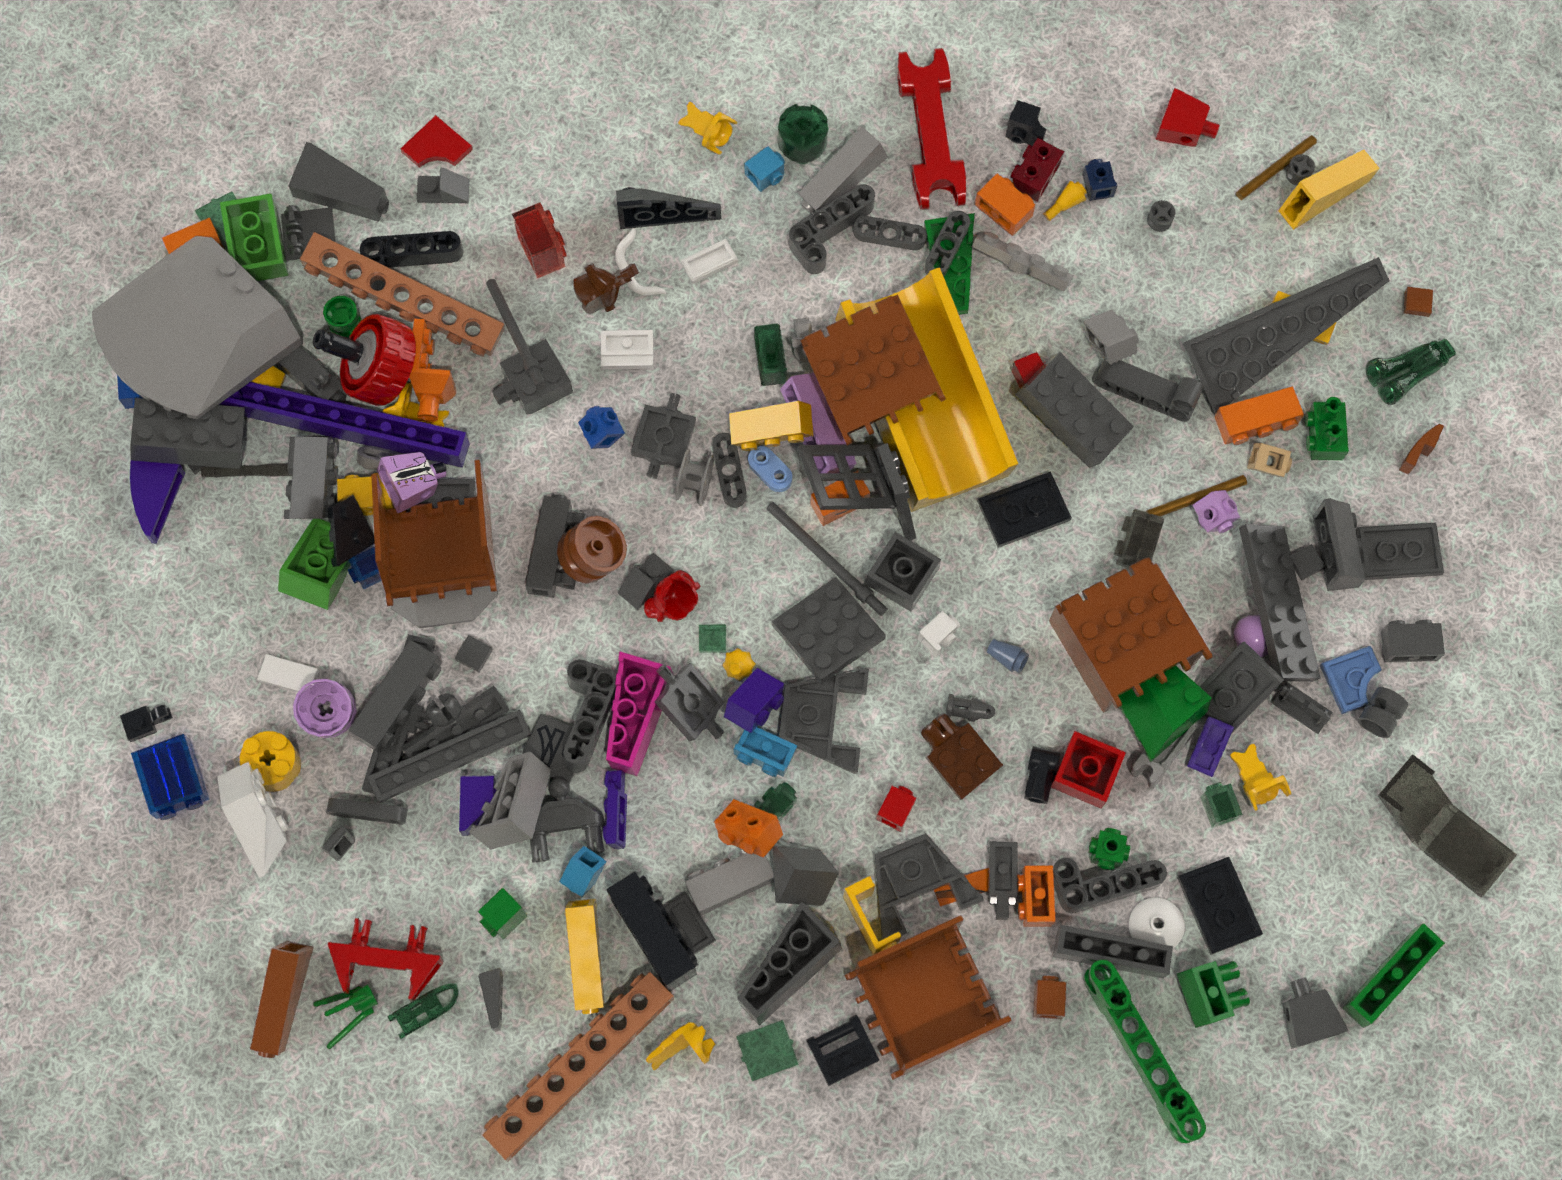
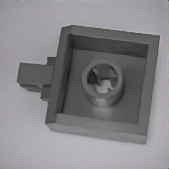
(521, 387)

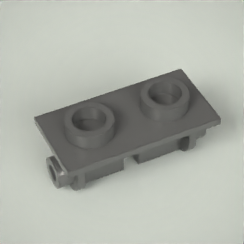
(1302, 708)

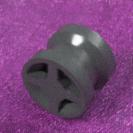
(1301, 163)
(1158, 210)

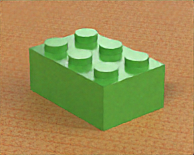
(255, 236)

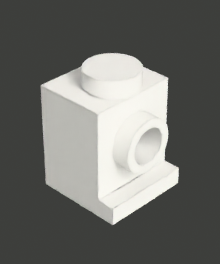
(939, 633)

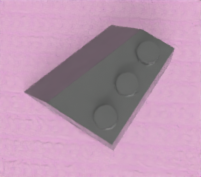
(312, 477)

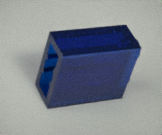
(170, 777)

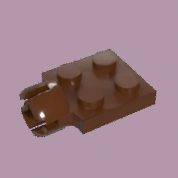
(959, 755)

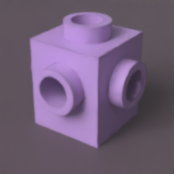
(1216, 512)

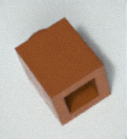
(1049, 998)

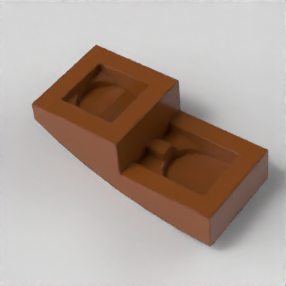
(1424, 446)

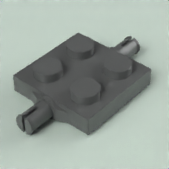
(663, 435)
(689, 702)

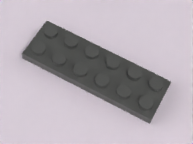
(1279, 602)

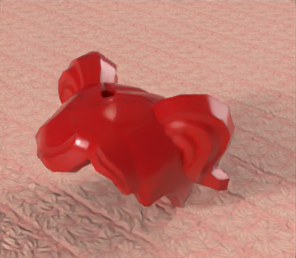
(673, 597)

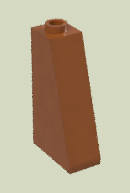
(280, 997)

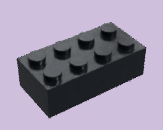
(651, 931)

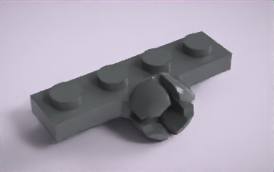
(456, 719)

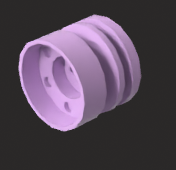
(309, 712)

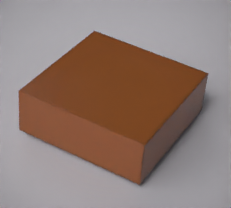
(1418, 301)

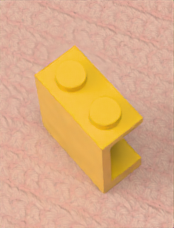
(855, 894)

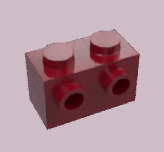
(1037, 169)

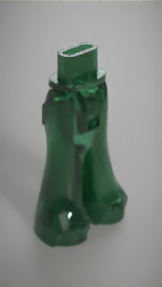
(1421, 361)

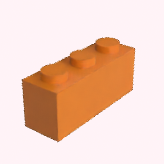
(1259, 416)

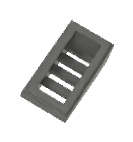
(338, 843)
(492, 991)

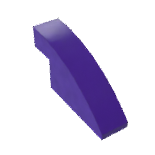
(153, 494)

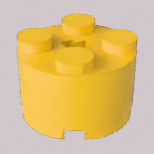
(269, 744)

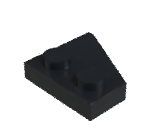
(348, 530)

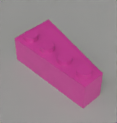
(634, 712)

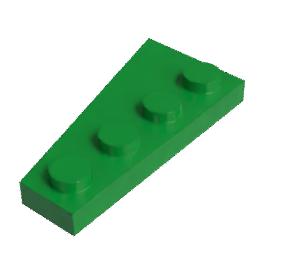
(960, 270)

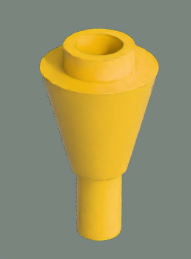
(1071, 196)

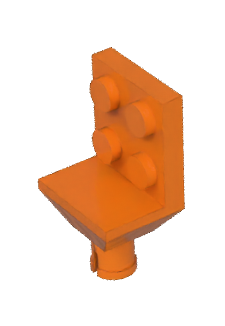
(429, 384)

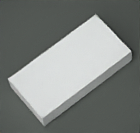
(709, 261)
(286, 673)

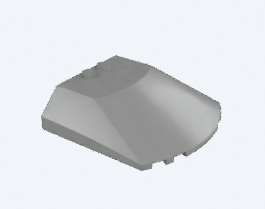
(193, 329)

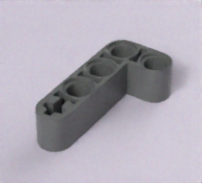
(835, 224)
(1150, 389)
(586, 718)
(1110, 881)

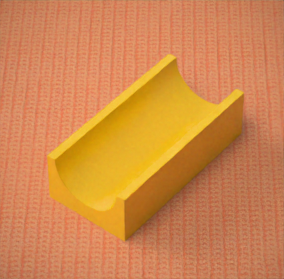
(953, 441)

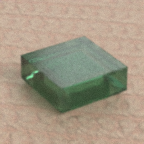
(712, 638)

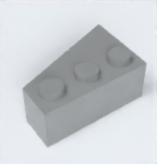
(516, 804)

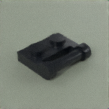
(846, 1059)

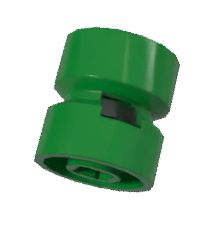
(341, 315)

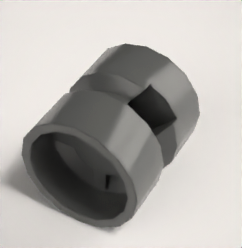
(1384, 711)

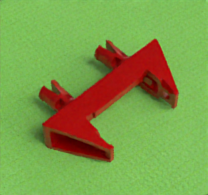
(358, 952)

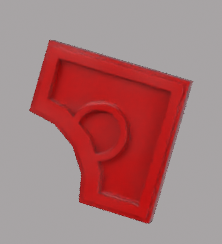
(436, 143)

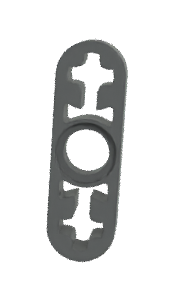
(883, 224)
(946, 234)
(726, 489)
(366, 811)

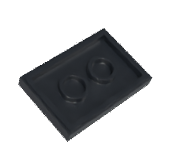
(1024, 509)
(1219, 905)

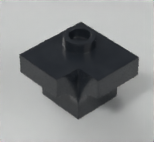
(1024, 124)

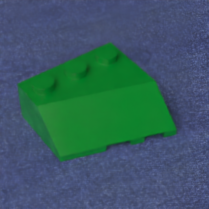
(1164, 710)

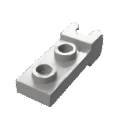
(1163, 761)

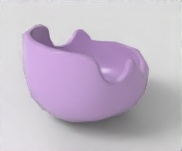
(1250, 630)

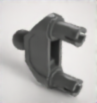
(562, 816)

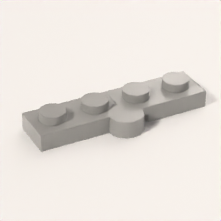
(1021, 261)

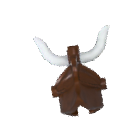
(601, 288)

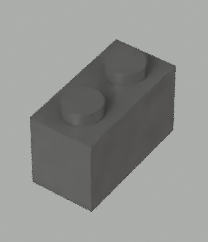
(1412, 641)

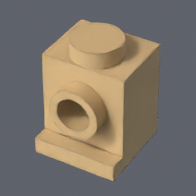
(1259, 457)

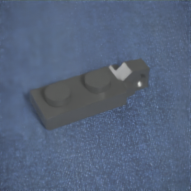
(1002, 876)

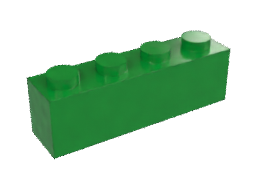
(1393, 975)

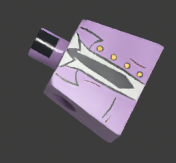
(409, 478)

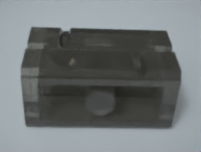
(1140, 538)

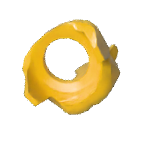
(714, 129)
(409, 410)
(1258, 783)
(678, 1040)

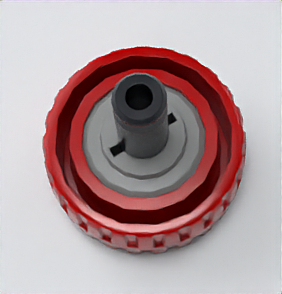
(373, 359)

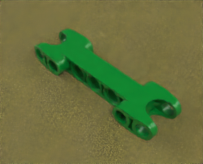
(1185, 1110)

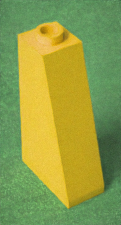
(1327, 188)
(585, 955)

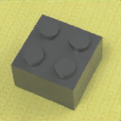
(903, 571)

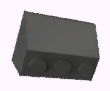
(1339, 545)

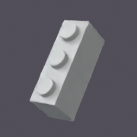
(728, 881)

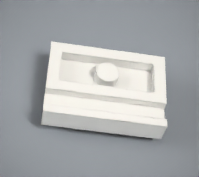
(627, 349)

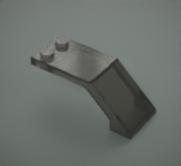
(1443, 829)

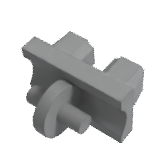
(802, 328)

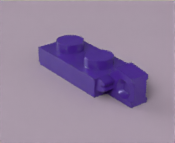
(616, 809)

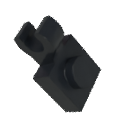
(142, 722)

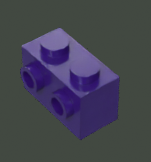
(754, 700)

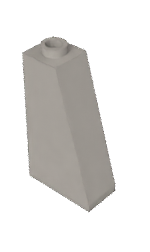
(843, 171)

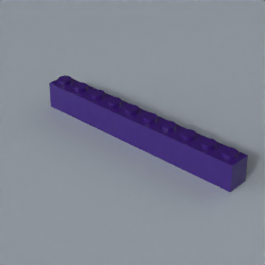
(351, 423)

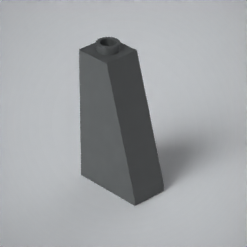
(335, 185)

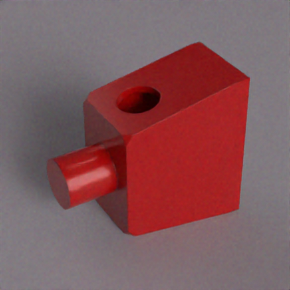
(1186, 120)

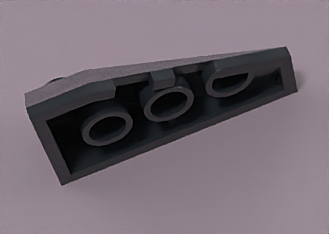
(654, 208)

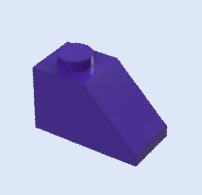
(473, 795)

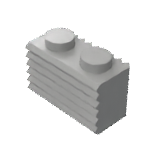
(1111, 336)

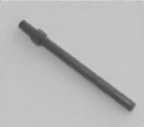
(530, 364)
(862, 592)

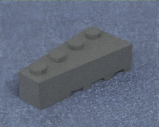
(791, 962)

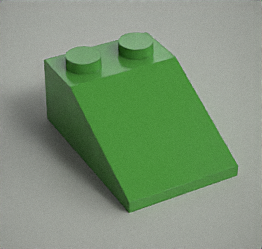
(309, 570)

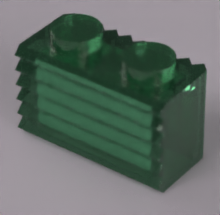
(770, 354)

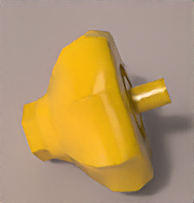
(738, 664)

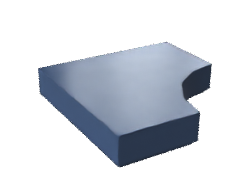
(1350, 676)

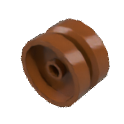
(591, 549)

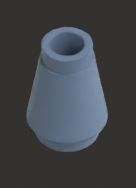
(1008, 655)

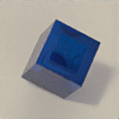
(364, 569)

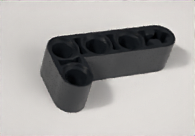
(412, 255)

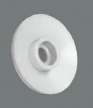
(1143, 916)

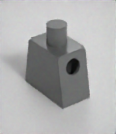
(1311, 1015)

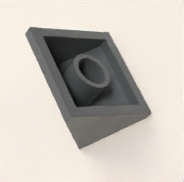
(802, 876)

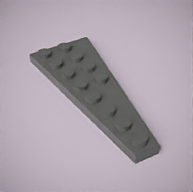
(1251, 347)

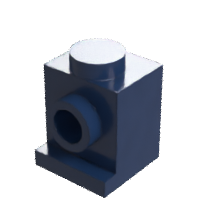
(1097, 186)

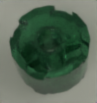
(803, 133)

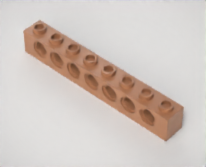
(322, 248)
(595, 1061)

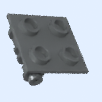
(300, 226)

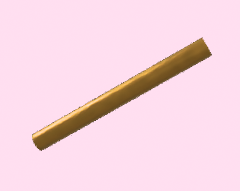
(1275, 168)
(1195, 497)

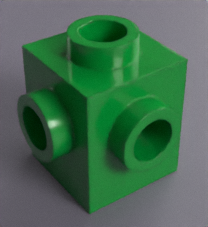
(1102, 855)

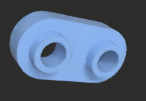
(769, 468)

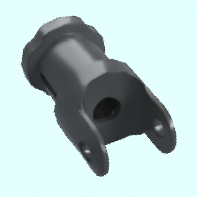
(974, 711)

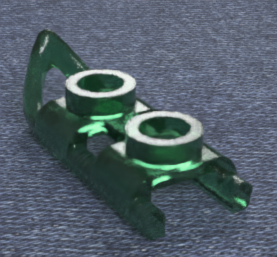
(429, 1003)

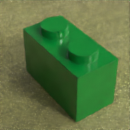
(501, 914)

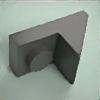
(445, 188)
(642, 582)

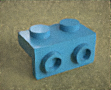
(765, 751)

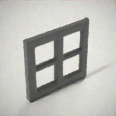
(854, 501)

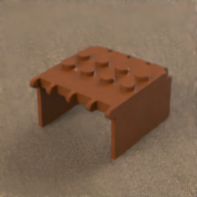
(871, 367)
(434, 547)
(1127, 632)
(926, 997)

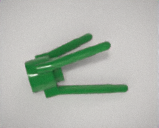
(360, 998)

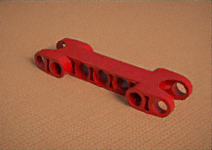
(937, 167)

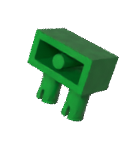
(1327, 430)
(1207, 995)

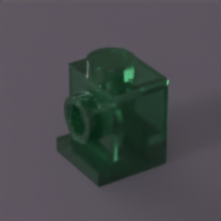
(778, 800)

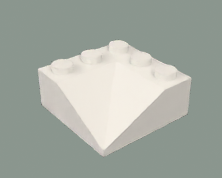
(252, 815)

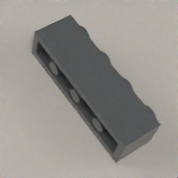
(395, 697)
(1123, 952)

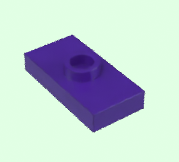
(1210, 746)

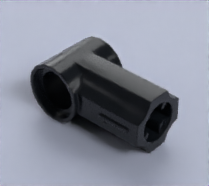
(1042, 767)

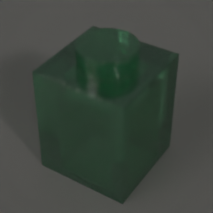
(1220, 804)

